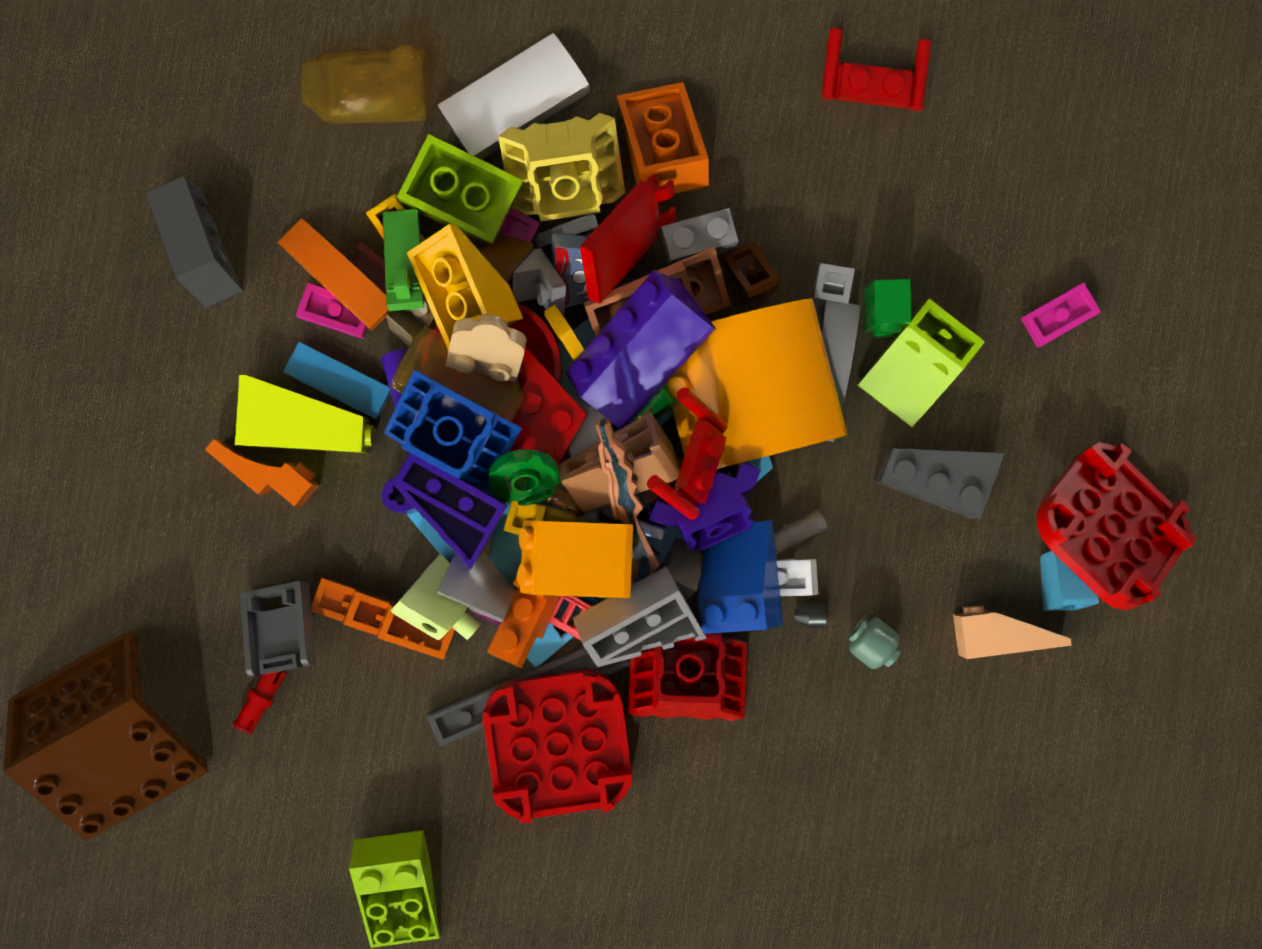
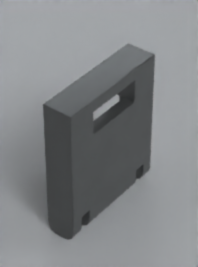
(281, 636)

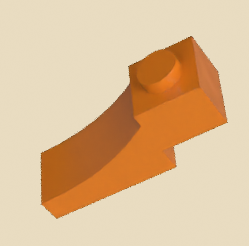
(290, 481)

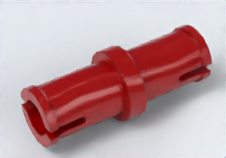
(258, 701)

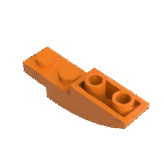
(524, 622)

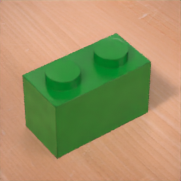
(886, 307)

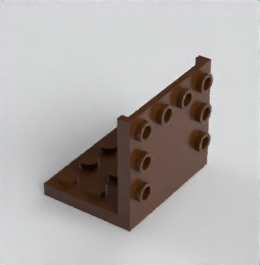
(93, 744)

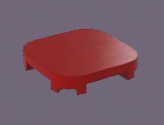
(1113, 526)
(557, 744)

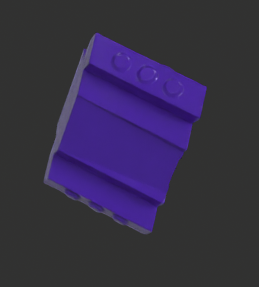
(722, 515)

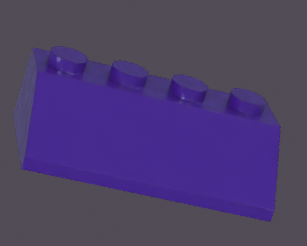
(640, 349)

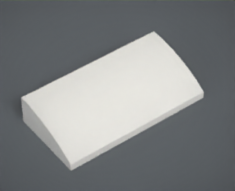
(515, 95)

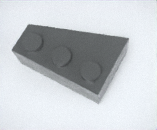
(193, 242)
(943, 478)

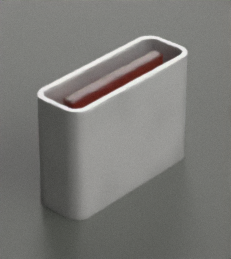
(652, 529)

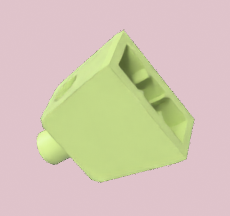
(432, 611)

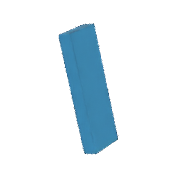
(337, 380)

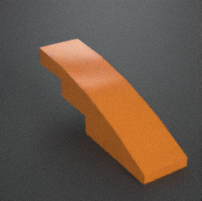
(336, 273)
(374, 616)

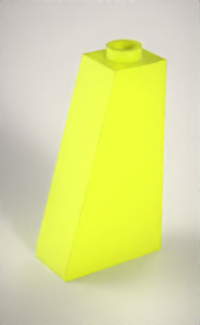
(288, 420)

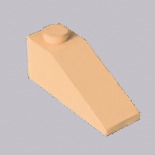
(990, 634)

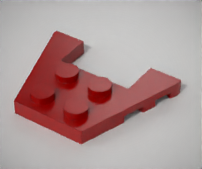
(548, 412)

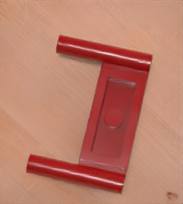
(872, 83)
(699, 462)

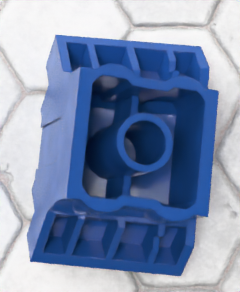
(450, 429)

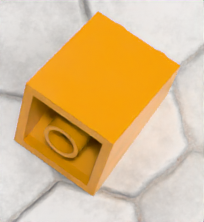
(575, 559)

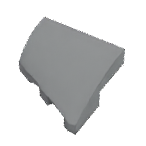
(480, 588)

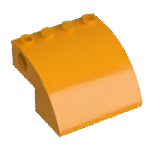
(765, 380)

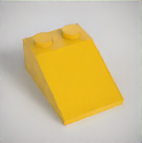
(460, 281)

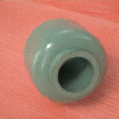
(874, 643)

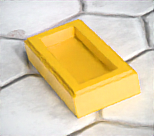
(564, 332)

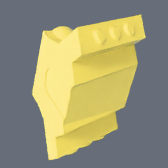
(564, 166)

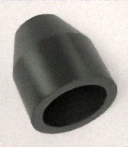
(812, 614)

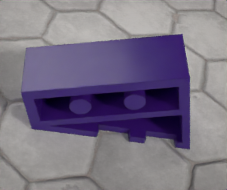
(451, 506)

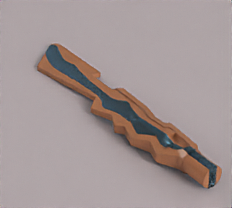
(623, 499)

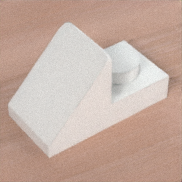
(797, 577)

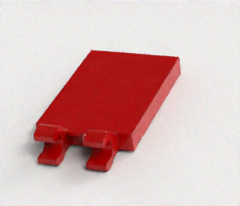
(625, 236)

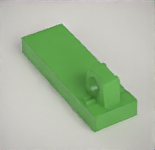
(401, 235)

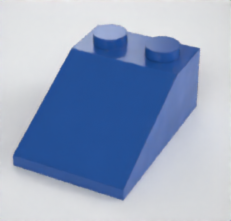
(741, 583)

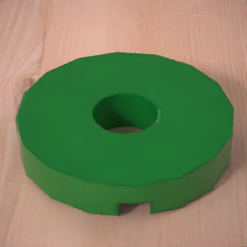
(537, 465)

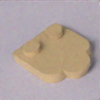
(486, 348)

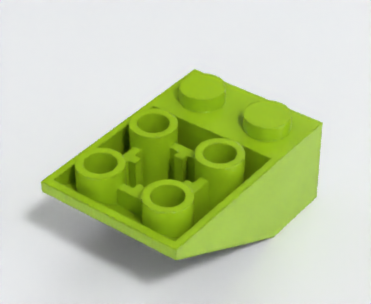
(920, 362)
(395, 888)

